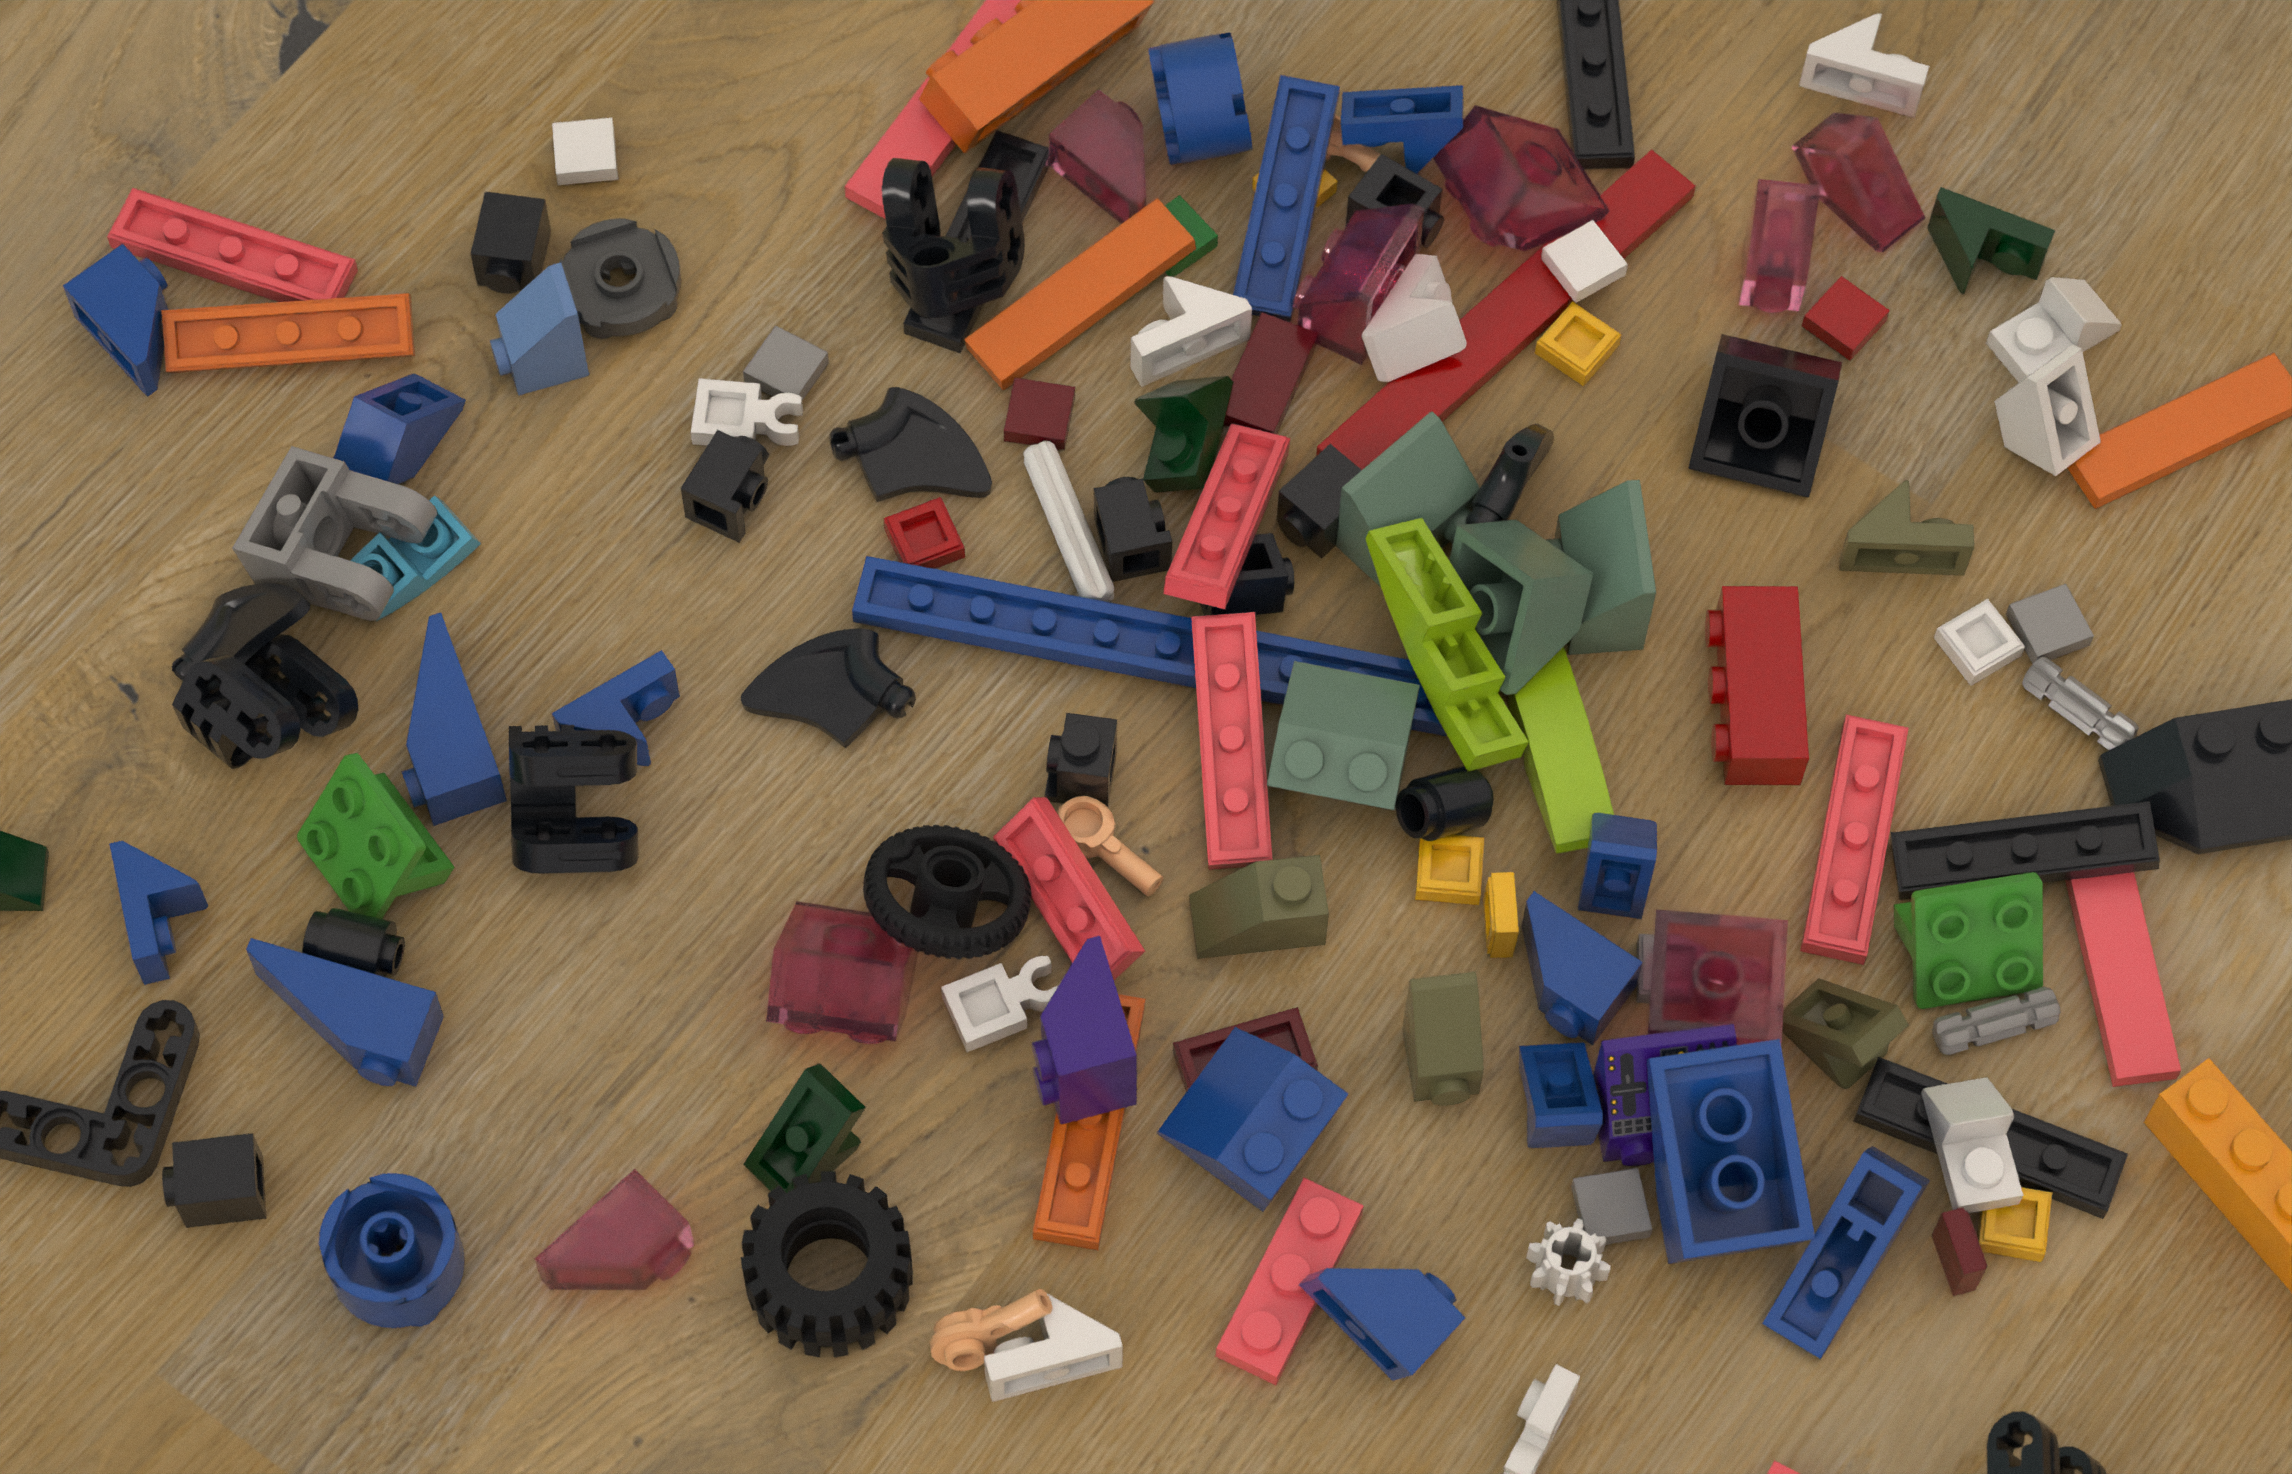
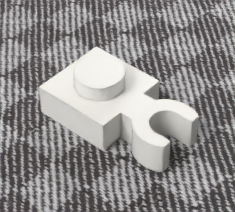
(739, 411)
(992, 1005)
(1544, 1411)

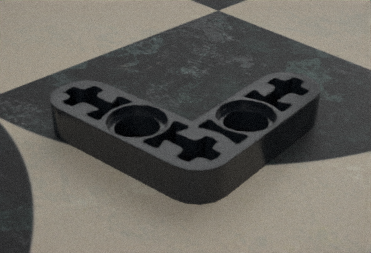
(106, 1130)

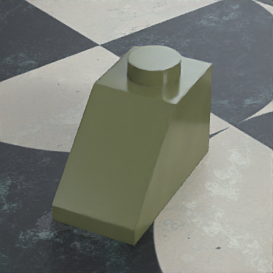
(1262, 909)
(1444, 1038)

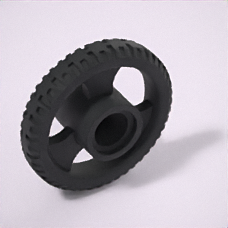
(950, 876)

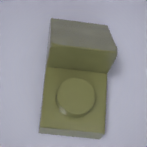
(1893, 544)
(1842, 1029)

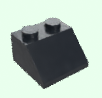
(1765, 415)

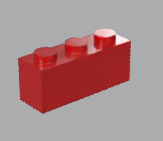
(1758, 685)

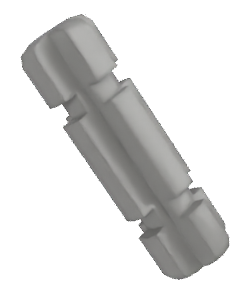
(2078, 704)
(1996, 1020)

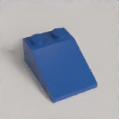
(1726, 1152)

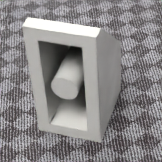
(2050, 413)

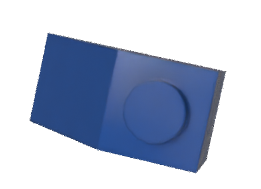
(121, 309)
(396, 428)
(1575, 970)
(1388, 1313)

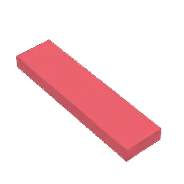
(229, 251)
(1227, 516)
(1231, 740)
(1854, 840)
(2123, 979)

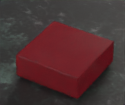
(1039, 413)
(1959, 1251)

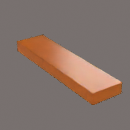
(1080, 294)
(288, 333)
(2185, 430)
(1083, 1166)

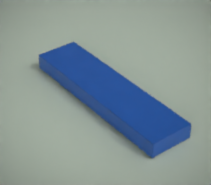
(1286, 195)

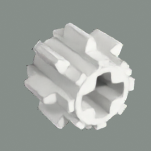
(1587, 1266)

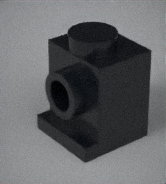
(1395, 185)
(725, 484)
(1131, 530)
(1261, 582)
(1082, 759)

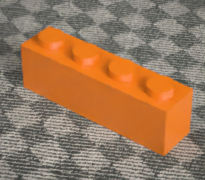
(1022, 62)

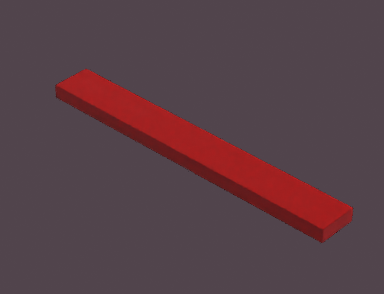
(1509, 318)

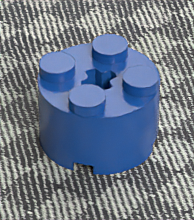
(1200, 98)
(375, 1219)

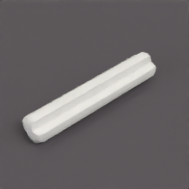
(1068, 522)

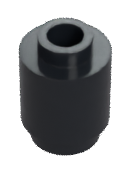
(1444, 804)
(355, 941)

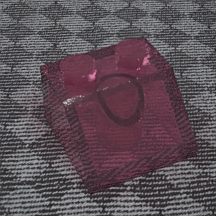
(1517, 180)
(1358, 276)
(1718, 974)
(839, 975)

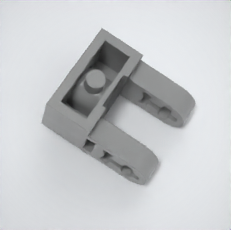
(307, 521)

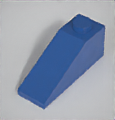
(446, 739)
(367, 1018)
(1846, 1251)

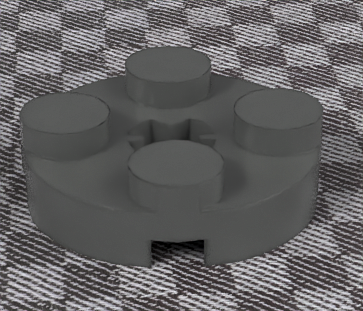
(629, 308)

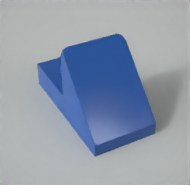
(1416, 116)
(619, 703)
(1618, 865)
(149, 897)
(1559, 1095)

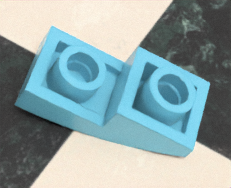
(418, 566)

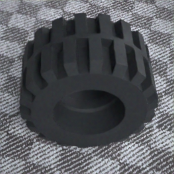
(815, 1214)

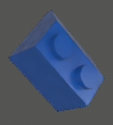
(1252, 1115)

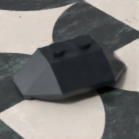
(2211, 777)

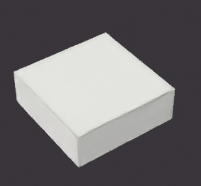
(585, 151)
(1584, 261)
(1979, 642)

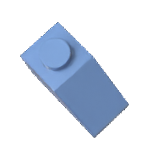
(540, 335)

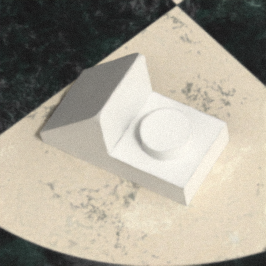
(1850, 69)
(2064, 316)
(1414, 322)
(1199, 327)
(1972, 1144)
(1070, 1350)

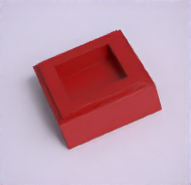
(1845, 318)
(924, 535)

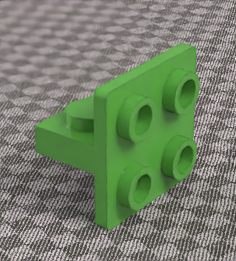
(370, 841)
(1974, 939)

